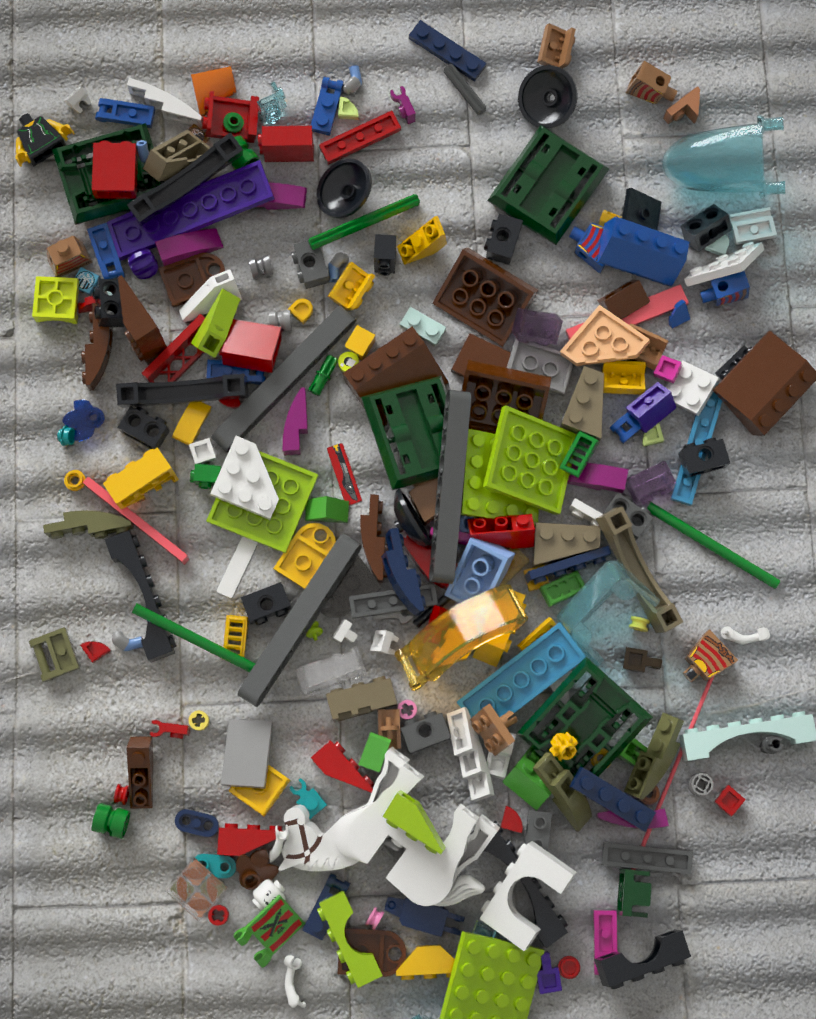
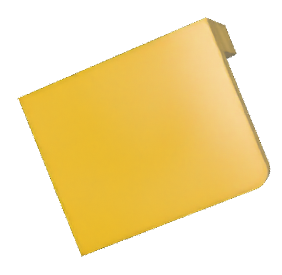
(360, 342)

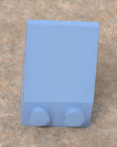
(479, 569)

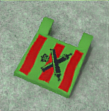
(272, 928)

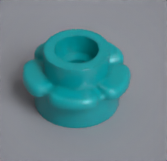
(66, 436)

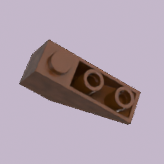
(140, 772)

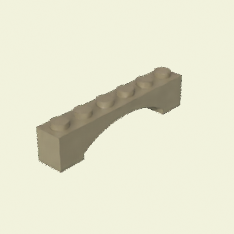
(620, 537)

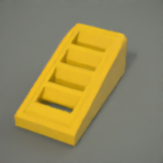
(244, 630)

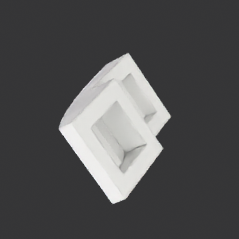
(498, 764)

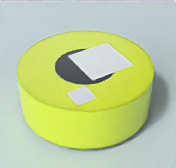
(347, 360)

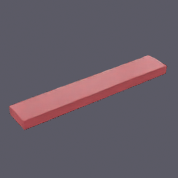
(659, 305)
(137, 521)

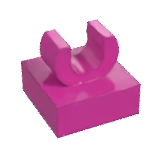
(667, 369)

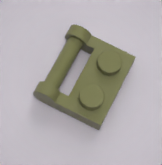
(61, 653)

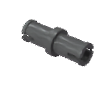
(775, 741)

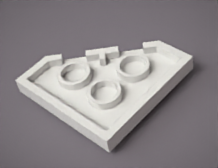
(726, 264)
(245, 480)

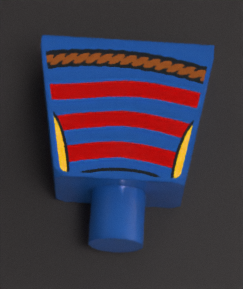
(588, 244)
(734, 286)

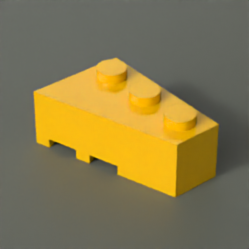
(139, 478)
(492, 650)

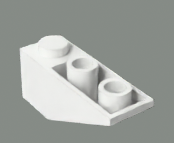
(206, 295)

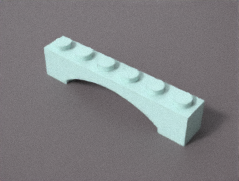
(797, 729)

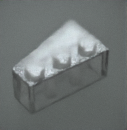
(331, 672)

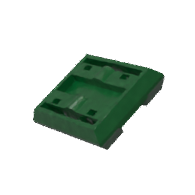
(78, 181)
(547, 184)
(413, 429)
(587, 718)

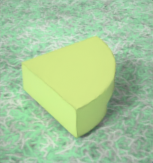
(347, 109)
(653, 436)

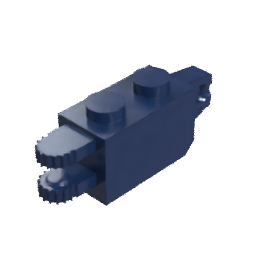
(422, 918)

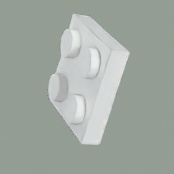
(692, 388)

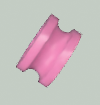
(408, 702)
(374, 918)

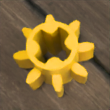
(563, 746)

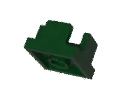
(632, 893)

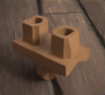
(390, 726)

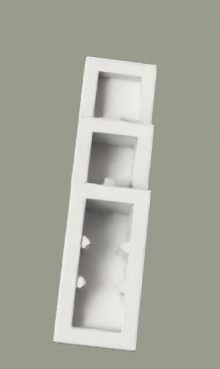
(171, 107)
(470, 753)

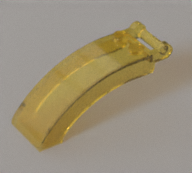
(460, 632)

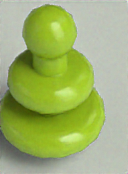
(314, 631)

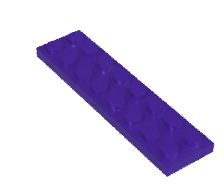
(198, 209)

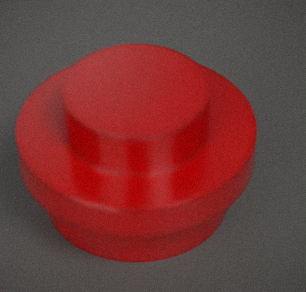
(569, 967)

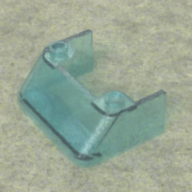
(607, 580)

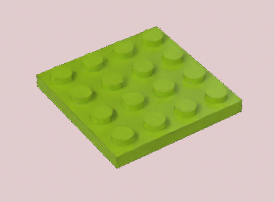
(528, 460)
(293, 489)
(479, 501)
(491, 979)

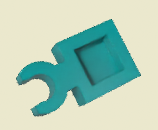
(309, 799)

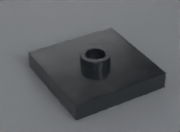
(641, 209)

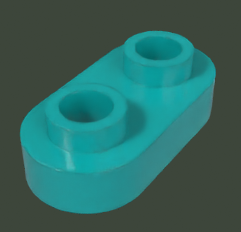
(214, 864)

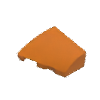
(217, 80)

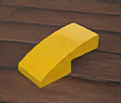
(191, 422)

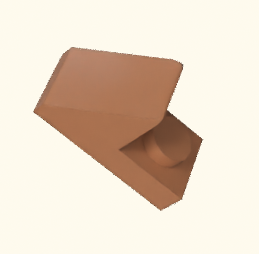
(687, 105)

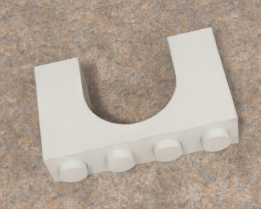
(501, 912)

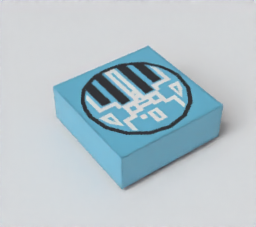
(87, 280)

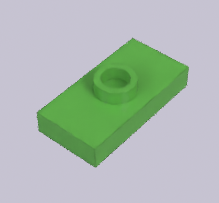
(562, 588)

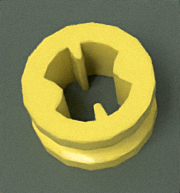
(639, 624)
(194, 715)

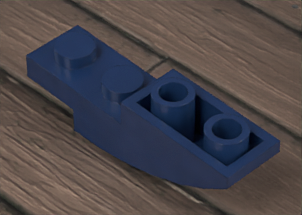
(403, 580)

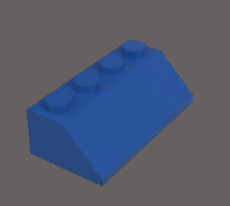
(642, 251)

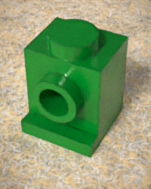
(204, 475)

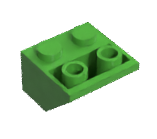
(526, 782)

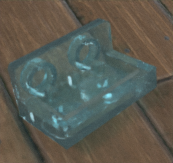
(272, 107)

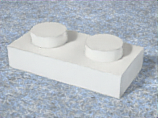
(581, 510)

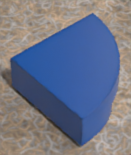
(679, 314)

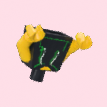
(39, 138)

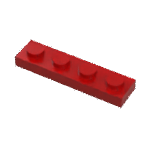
(360, 137)

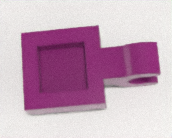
(406, 109)

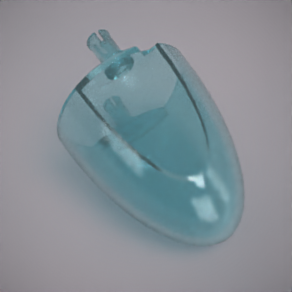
(723, 159)

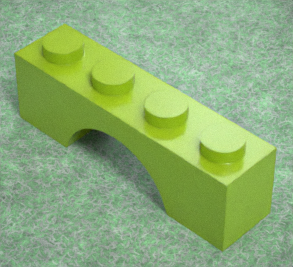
(361, 965)

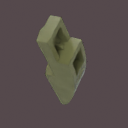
(97, 523)
(654, 763)
(569, 801)

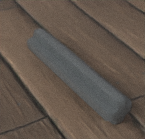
(465, 89)

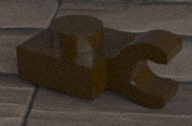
(637, 660)

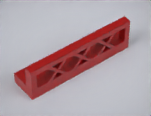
(172, 353)

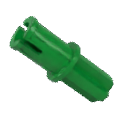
(323, 375)

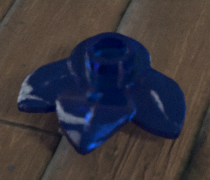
(80, 419)

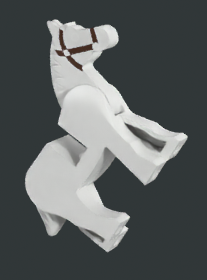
(363, 831)

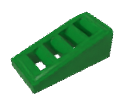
(581, 437)

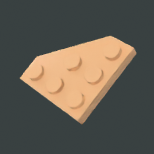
(604, 340)

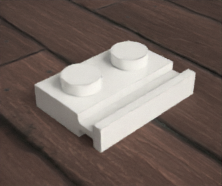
(752, 226)

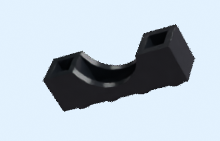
(667, 950)

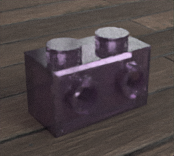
(536, 327)

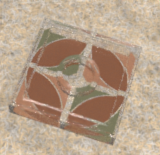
(196, 889)

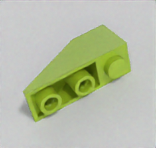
(216, 323)
(411, 817)

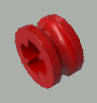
(121, 794)
(218, 922)

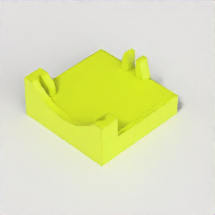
(56, 299)

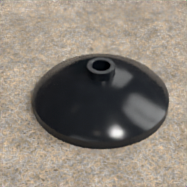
(536, 92)
(344, 188)
(409, 520)

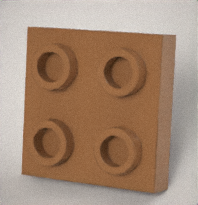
(494, 728)

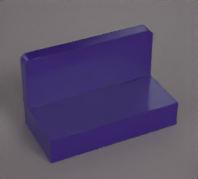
(652, 406)

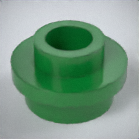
(233, 128)

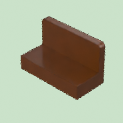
(625, 299)

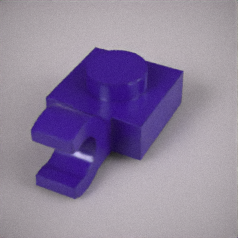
(548, 977)

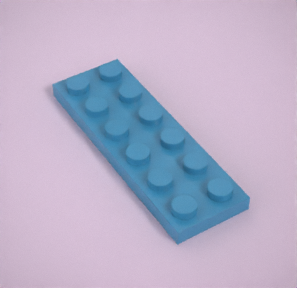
(526, 673)

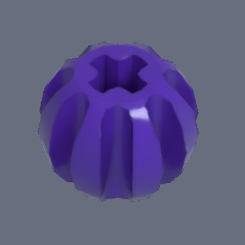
(143, 263)

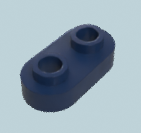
(197, 823)

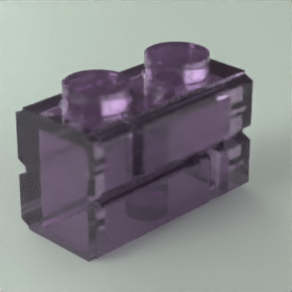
(650, 483)

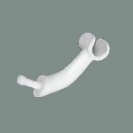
(731, 635)
(280, 837)
(293, 998)

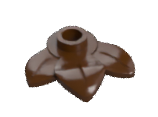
(257, 867)

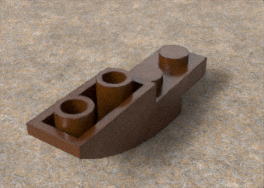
(97, 354)
(374, 546)

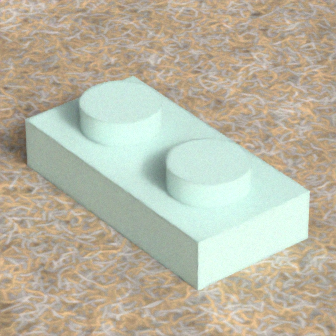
(426, 327)

